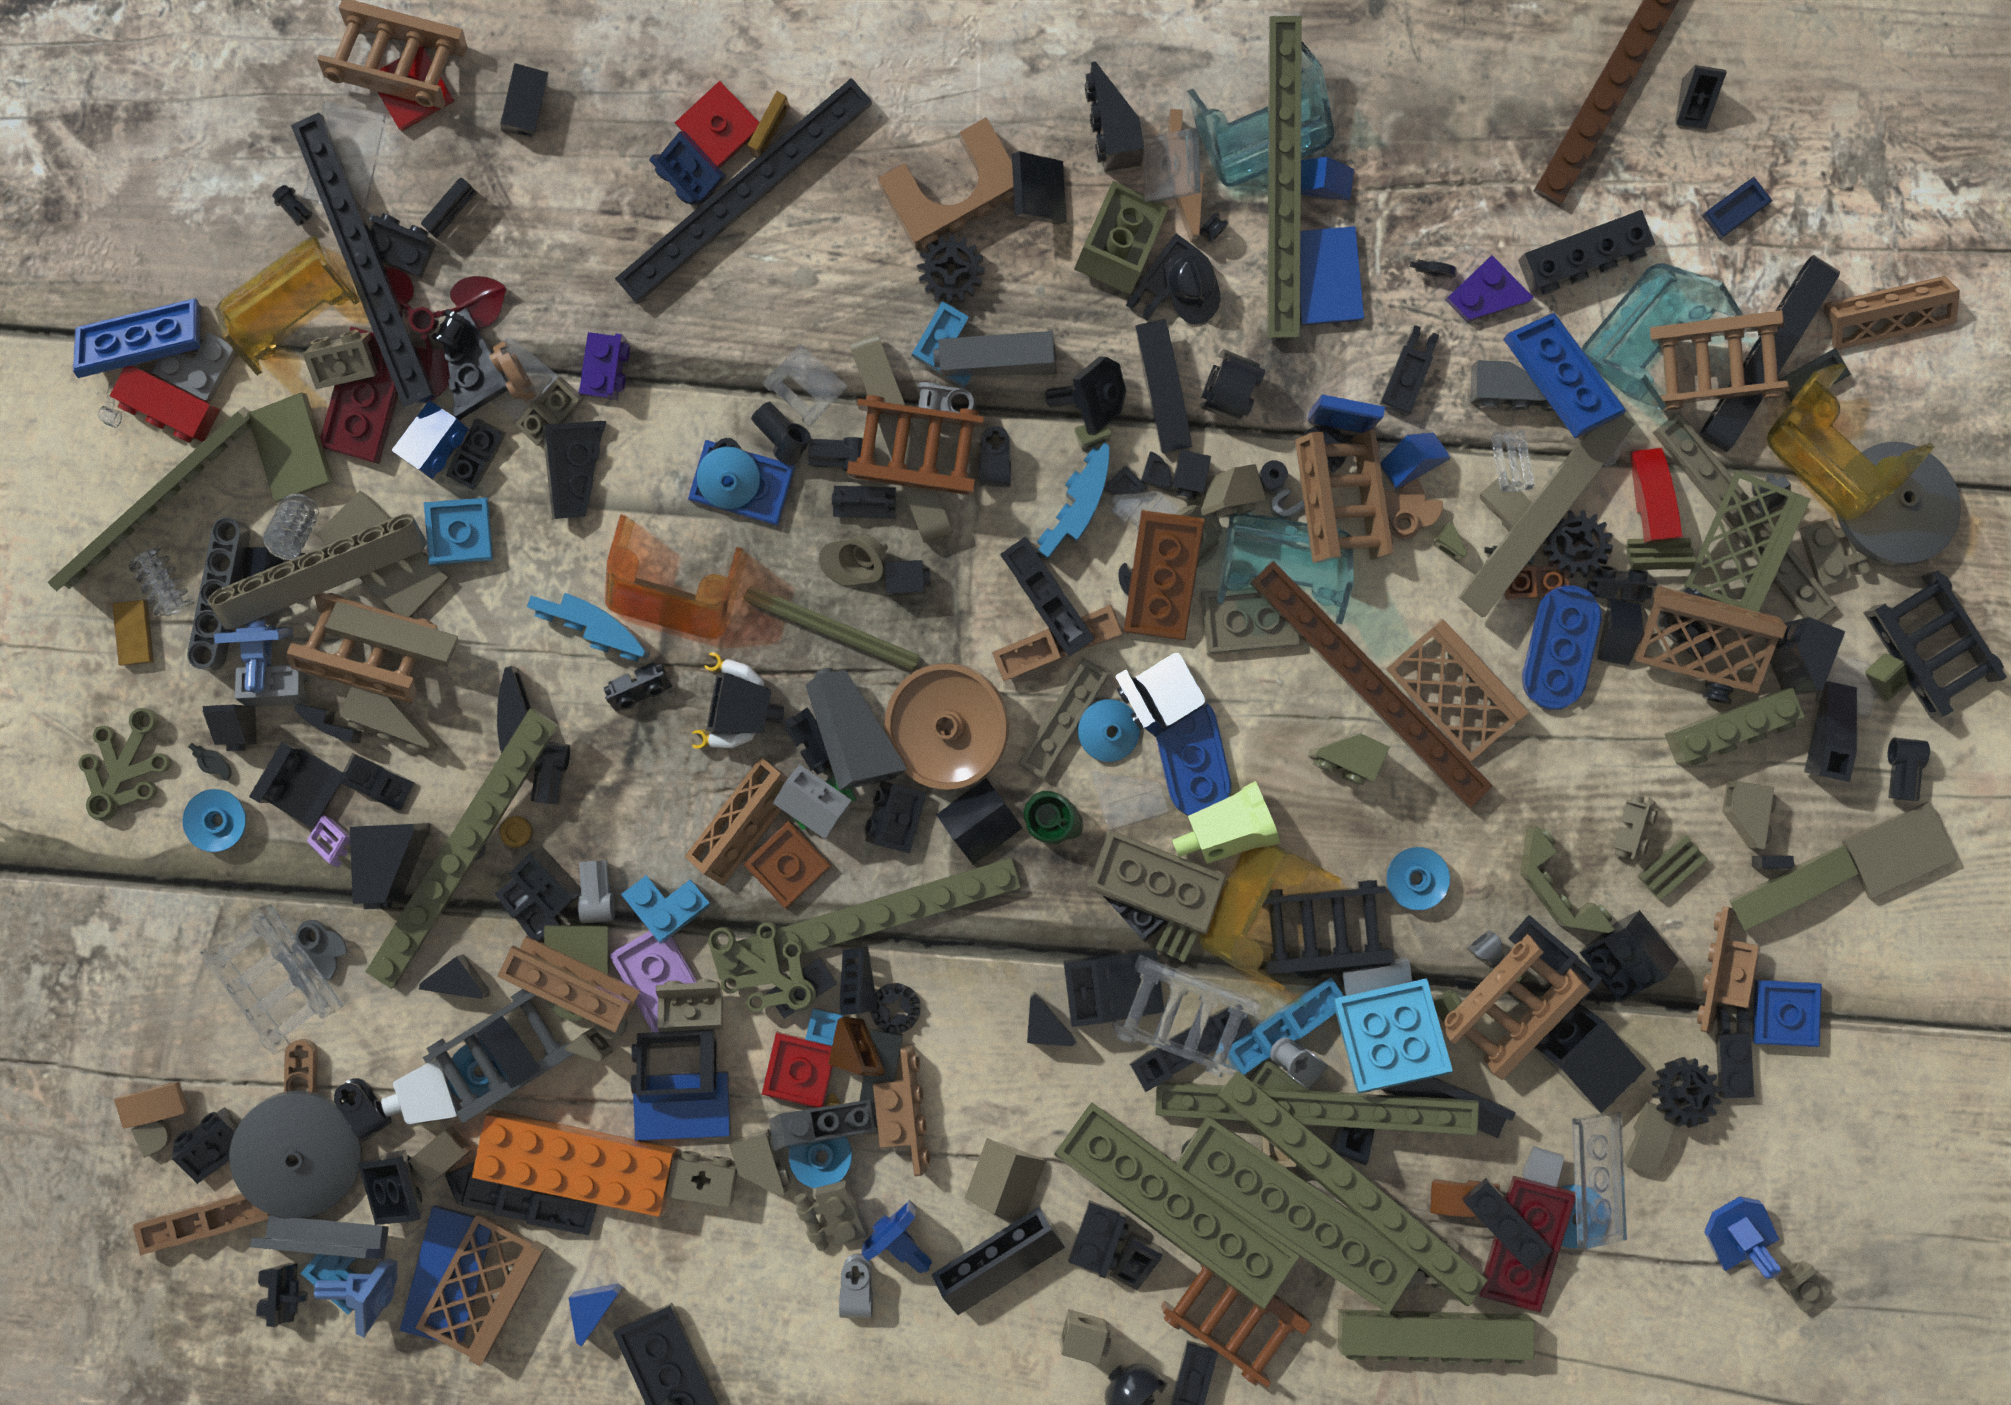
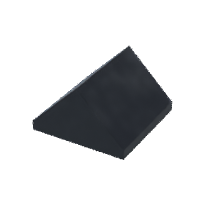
(979, 821)

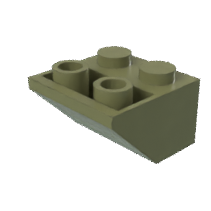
(1354, 755)

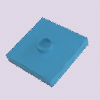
(458, 531)

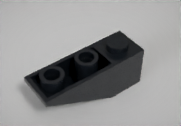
(1834, 734)

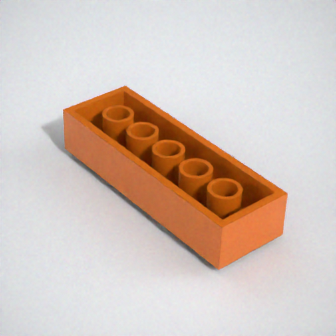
(574, 1162)

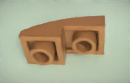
(151, 1105)

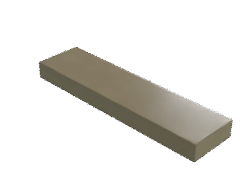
(391, 634)
(1063, 718)

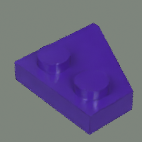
(1487, 292)

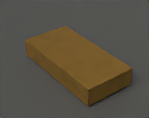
(769, 124)
(132, 632)

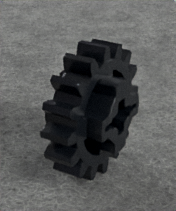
(963, 270)
(1587, 551)
(1687, 1108)

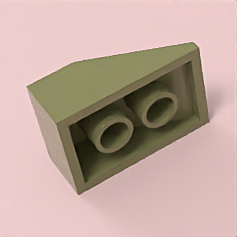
(1121, 238)

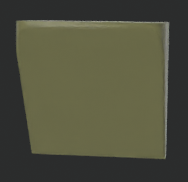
(1087, 441)
(1450, 542)
(1887, 676)
(1446, 1003)

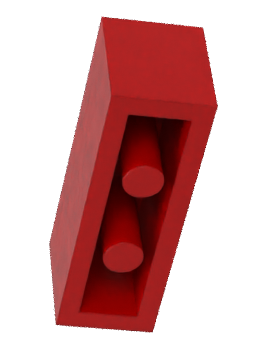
(164, 404)

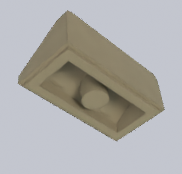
(590, 1046)

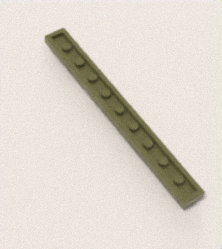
(1284, 176)
(462, 848)
(880, 913)
(1330, 1108)
(1352, 1188)

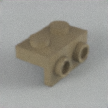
(689, 1006)

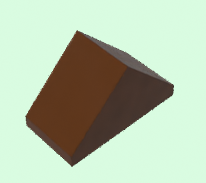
(854, 1048)

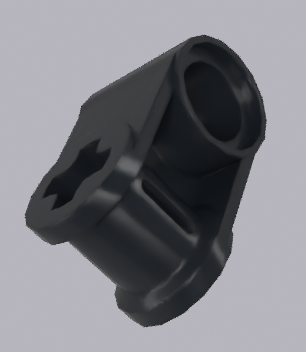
(995, 463)
(363, 1111)

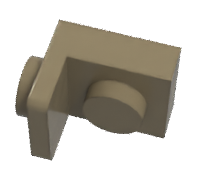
(1803, 1285)

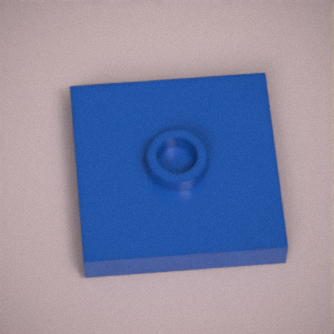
(1787, 1013)

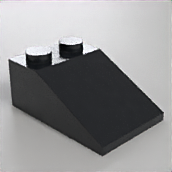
(391, 1188)

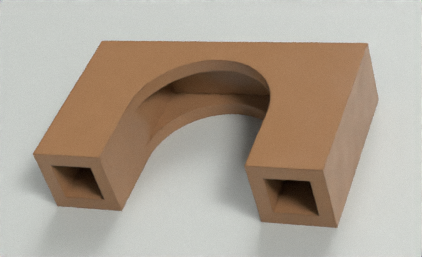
(927, 220)

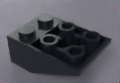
(1117, 124)
(1106, 986)

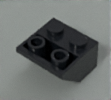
(1630, 956)

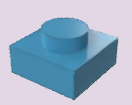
(822, 1026)

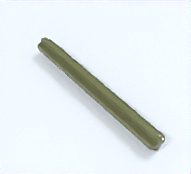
(832, 628)

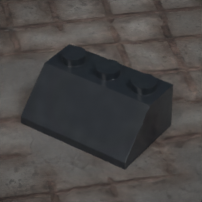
(1806, 655)

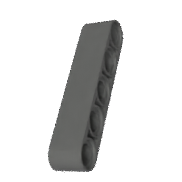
(212, 579)

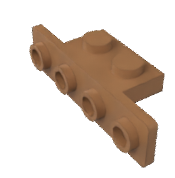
(1731, 971)
(900, 1112)

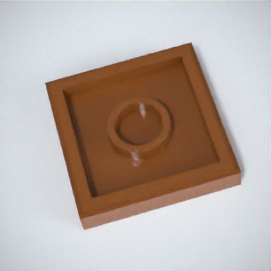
(787, 864)

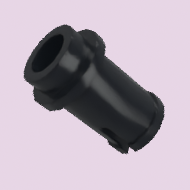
(291, 204)

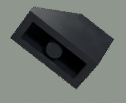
(231, 725)

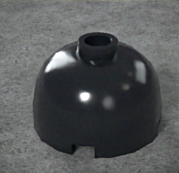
(1133, 1385)

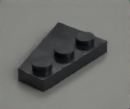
(471, 371)
(570, 464)

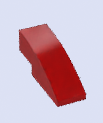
(1655, 495)

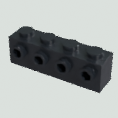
(1587, 252)
(998, 1261)

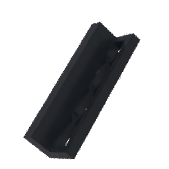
(1490, 1114)

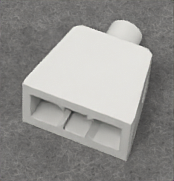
(423, 1096)

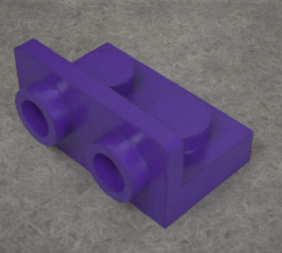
(604, 365)

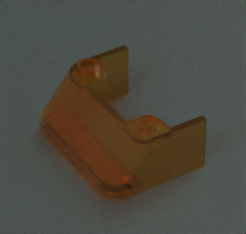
(698, 614)

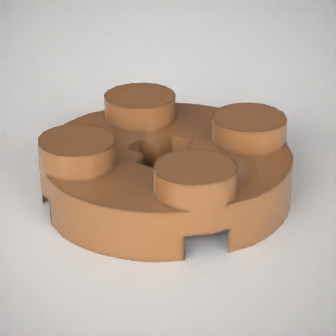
(517, 376)

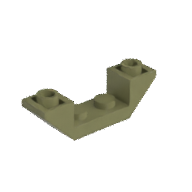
(1538, 849)

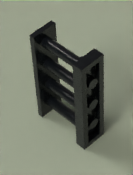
(1920, 672)
(1342, 953)

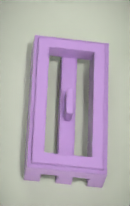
(338, 846)

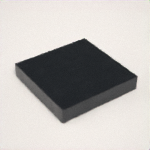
(1039, 188)

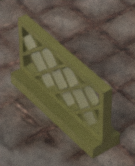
(1772, 554)

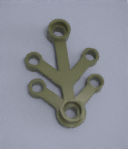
(120, 768)
(767, 971)

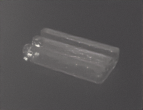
(1510, 438)

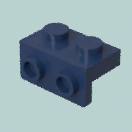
(687, 169)

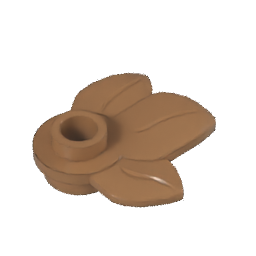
(1411, 505)

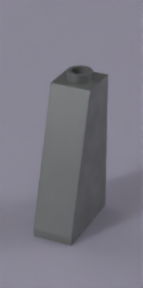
(997, 355)
(851, 734)

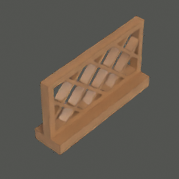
(1719, 614)
(1476, 670)
(505, 1301)

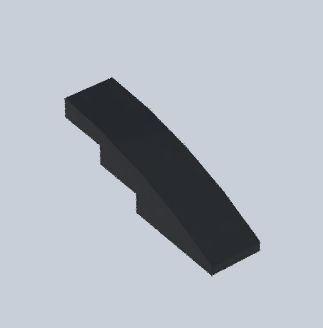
(1163, 385)
(1047, 596)
(529, 1205)

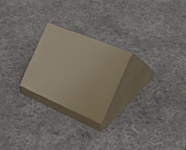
(1004, 1180)

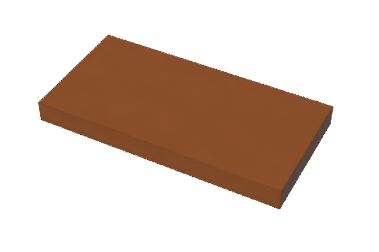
(1163, 574)

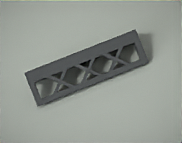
(324, 1237)

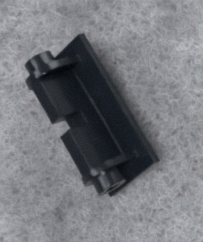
(864, 502)
(1633, 584)
(650, 682)
(805, 730)

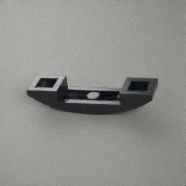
(1160, 1065)

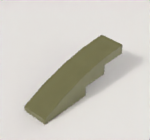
(1793, 887)

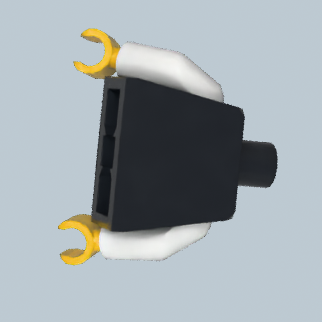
(737, 706)

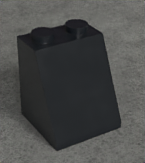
(384, 861)
(1590, 1057)

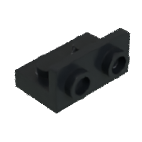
(401, 246)
(894, 816)
(206, 1146)
(1098, 1239)

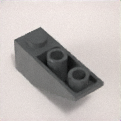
(1504, 384)
(821, 1124)

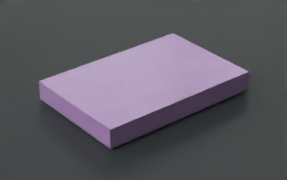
(647, 964)

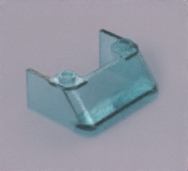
(1241, 147)
(1658, 298)
(1258, 539)

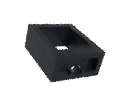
(708, 1065)

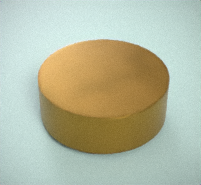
(516, 831)

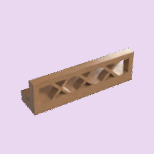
(1894, 305)
(744, 827)

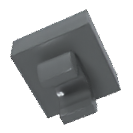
(1775, 499)

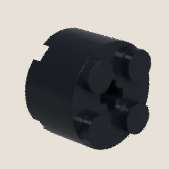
(1231, 386)

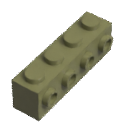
(1735, 725)

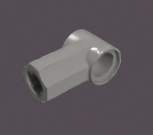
(595, 901)

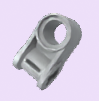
(942, 397)
(1298, 1062)
(856, 1292)

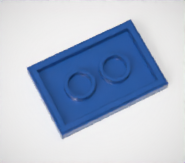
(1329, 277)
(1345, 414)
(772, 491)
(683, 1118)

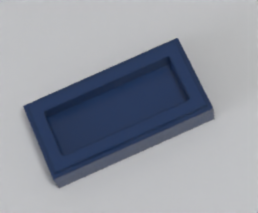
(1736, 208)

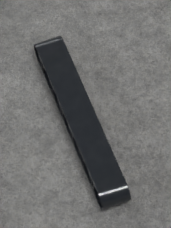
(1799, 308)

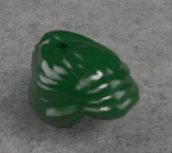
(1044, 814)

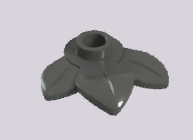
(322, 950)

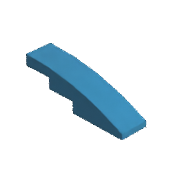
(1291, 1021)

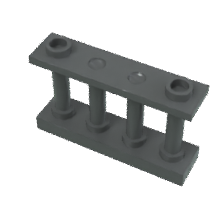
(499, 1088)

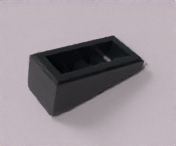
(858, 989)

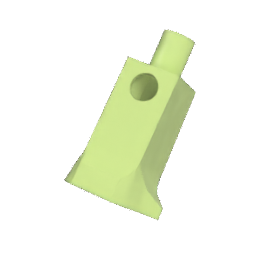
(1230, 827)

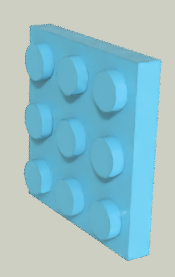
(1392, 1036)

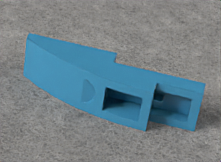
(1085, 492)
(601, 627)

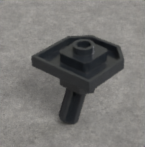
(1096, 391)

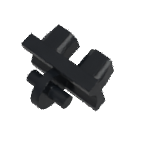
(282, 1294)

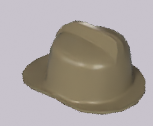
(853, 560)

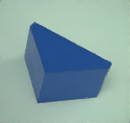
(1326, 178)
(1413, 458)
(589, 1307)

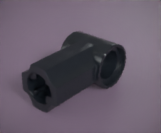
(788, 437)
(834, 452)
(1694, 629)
(1907, 761)
(549, 773)

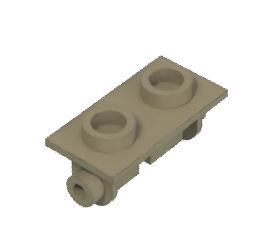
(1635, 840)

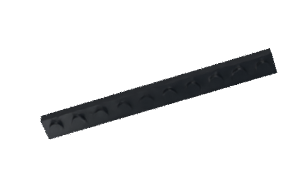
(744, 191)
(363, 261)

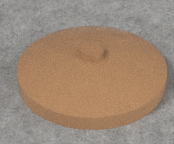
(947, 725)

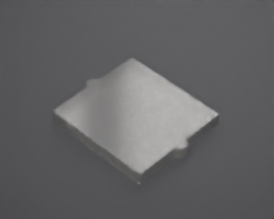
(1852, 673)

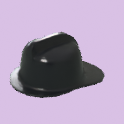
(1193, 286)

